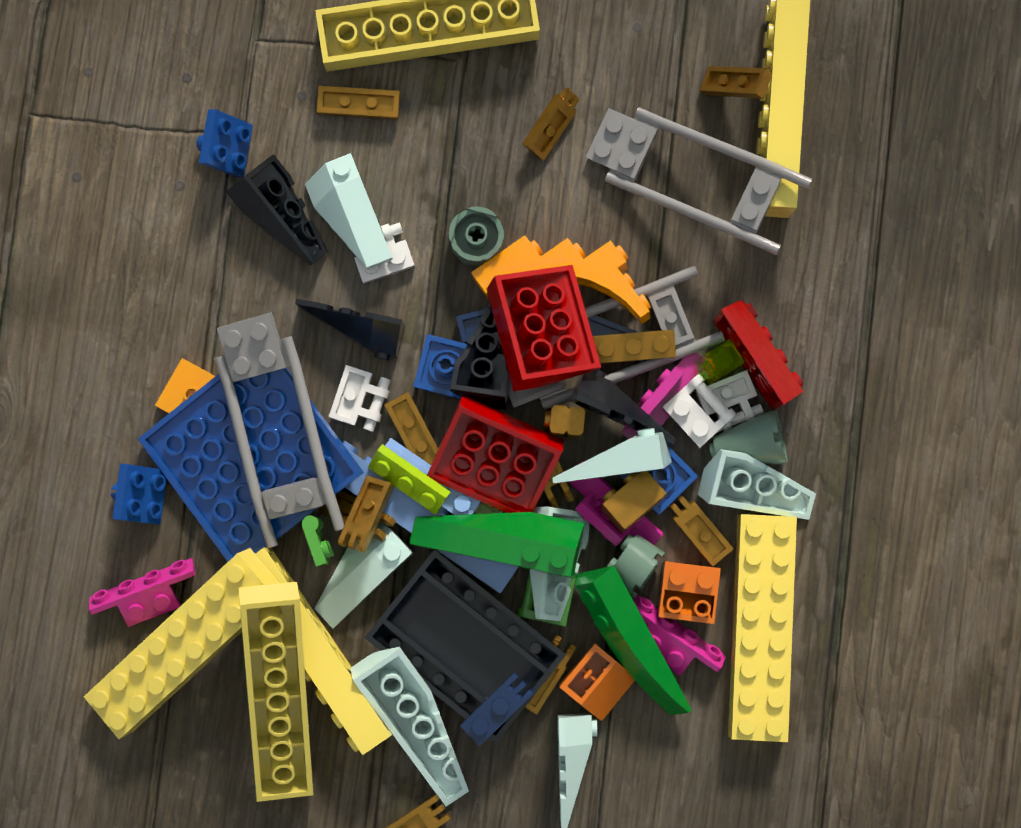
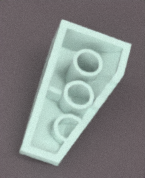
(345, 206)
(636, 454)
(748, 484)
(360, 575)
(551, 590)
(574, 746)

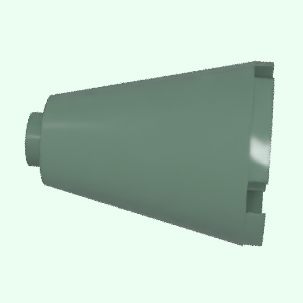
(757, 437)

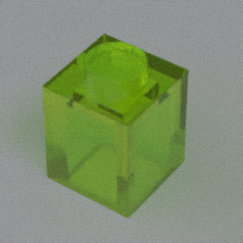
(719, 362)

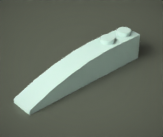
(412, 717)

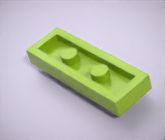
(409, 479)

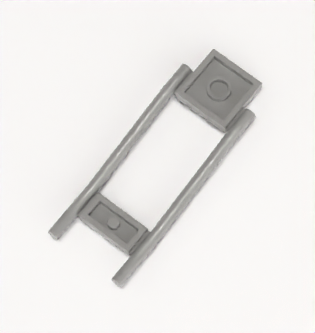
(623, 148)
(670, 317)
(252, 350)

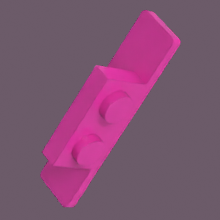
(670, 384)
(594, 490)
(144, 596)
(677, 642)

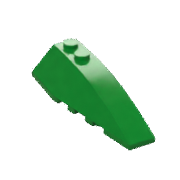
(505, 538)
(629, 636)

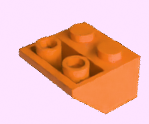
(688, 592)
(597, 682)

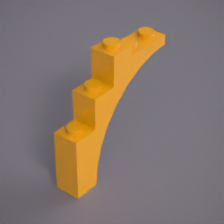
(599, 270)

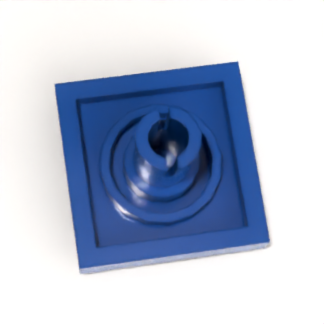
(225, 143)
(437, 365)
(672, 479)
(139, 494)

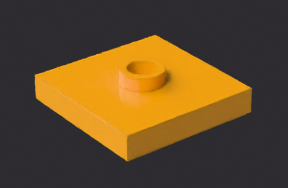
(182, 384)

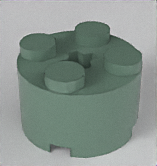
(468, 223)
(636, 562)

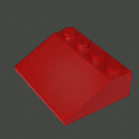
(542, 326)
(762, 361)
(495, 457)

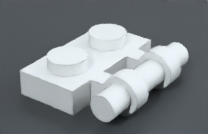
(400, 253)
(734, 391)
(351, 395)

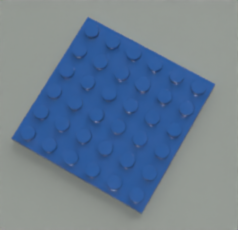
(204, 465)

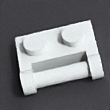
(693, 417)

